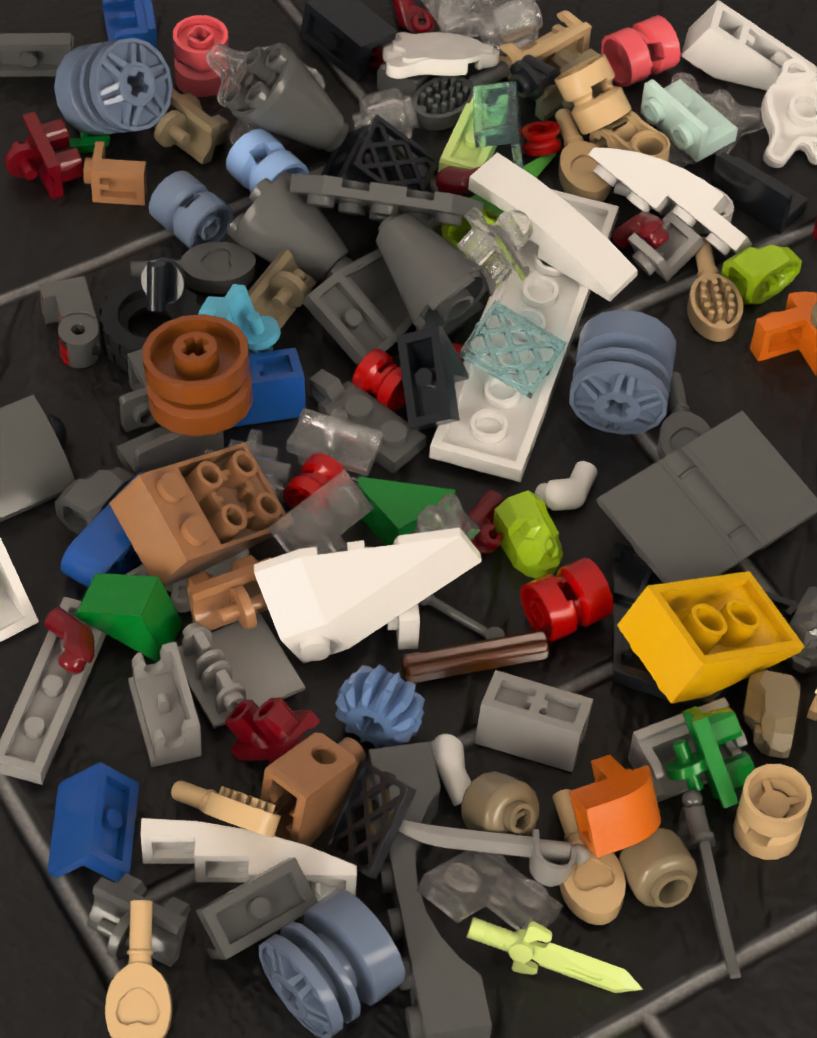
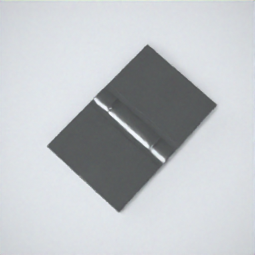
(710, 503)

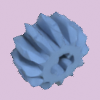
(379, 707)

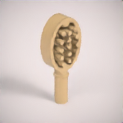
(576, 165)
(713, 300)
(229, 807)
(596, 887)
(139, 995)

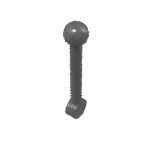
(488, 633)

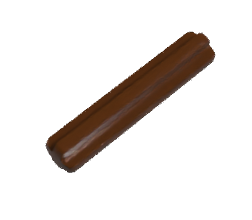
(475, 656)

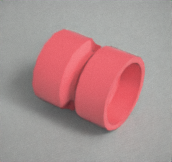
(190, 46)
(641, 50)

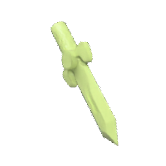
(523, 947)

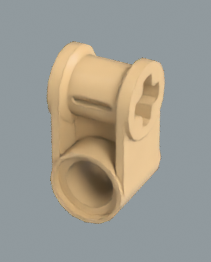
(632, 136)

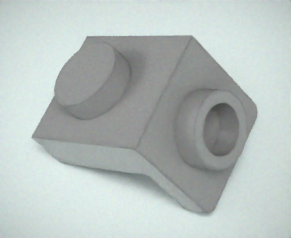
(671, 255)

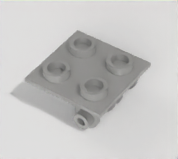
(235, 667)

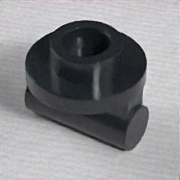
(532, 76)
(163, 283)

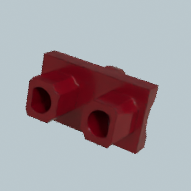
(39, 155)
(267, 730)

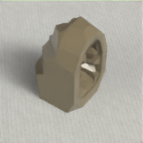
(772, 711)

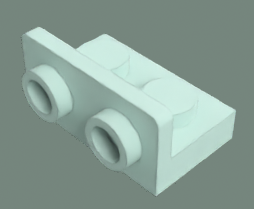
(686, 119)

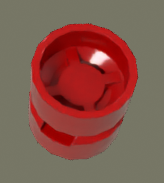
(570, 598)

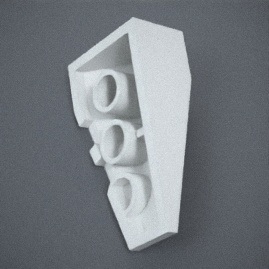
(344, 596)

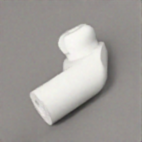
(569, 492)
(451, 766)

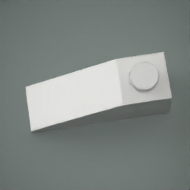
(736, 49)

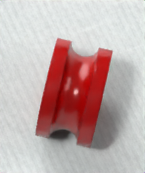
(541, 138)

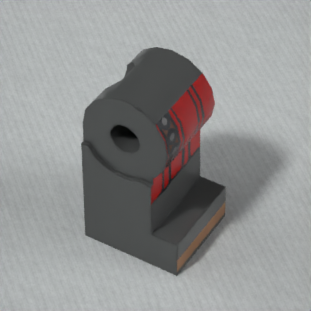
(78, 329)

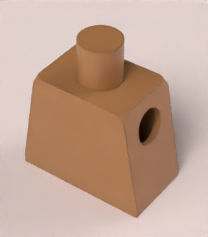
(311, 785)

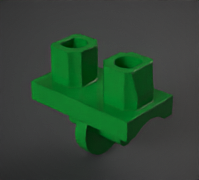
(707, 732)

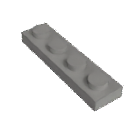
(44, 708)

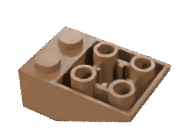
(197, 512)

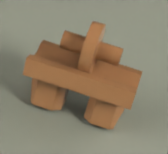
(227, 596)

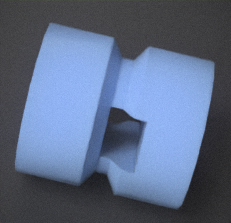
(259, 157)

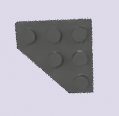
(382, 199)

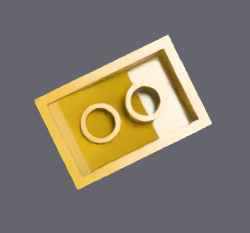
(707, 633)

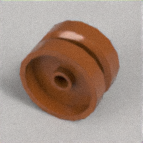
(198, 375)

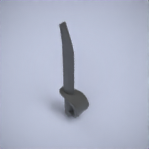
(695, 834)

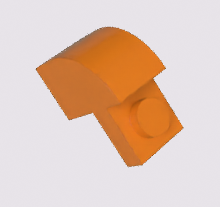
(788, 330)
(616, 808)

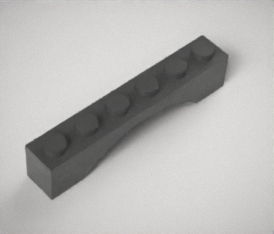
(443, 988)

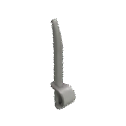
(537, 849)

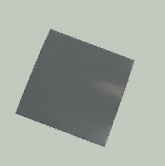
(30, 459)

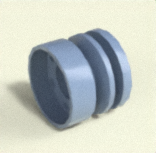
(113, 87)
(623, 372)
(332, 963)

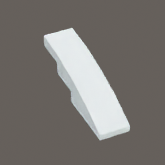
(562, 233)
(239, 854)

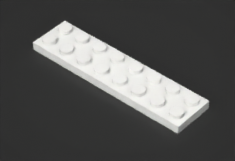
(495, 419)

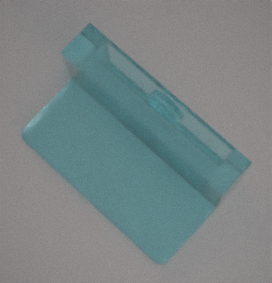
(498, 118)

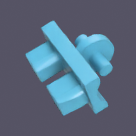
(239, 310)

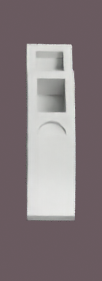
(659, 184)

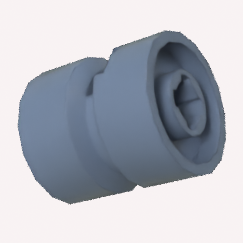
(190, 210)

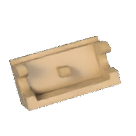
(574, 37)

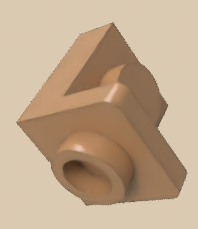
(114, 179)

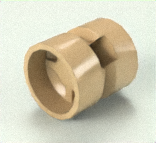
(596, 109)
(772, 811)

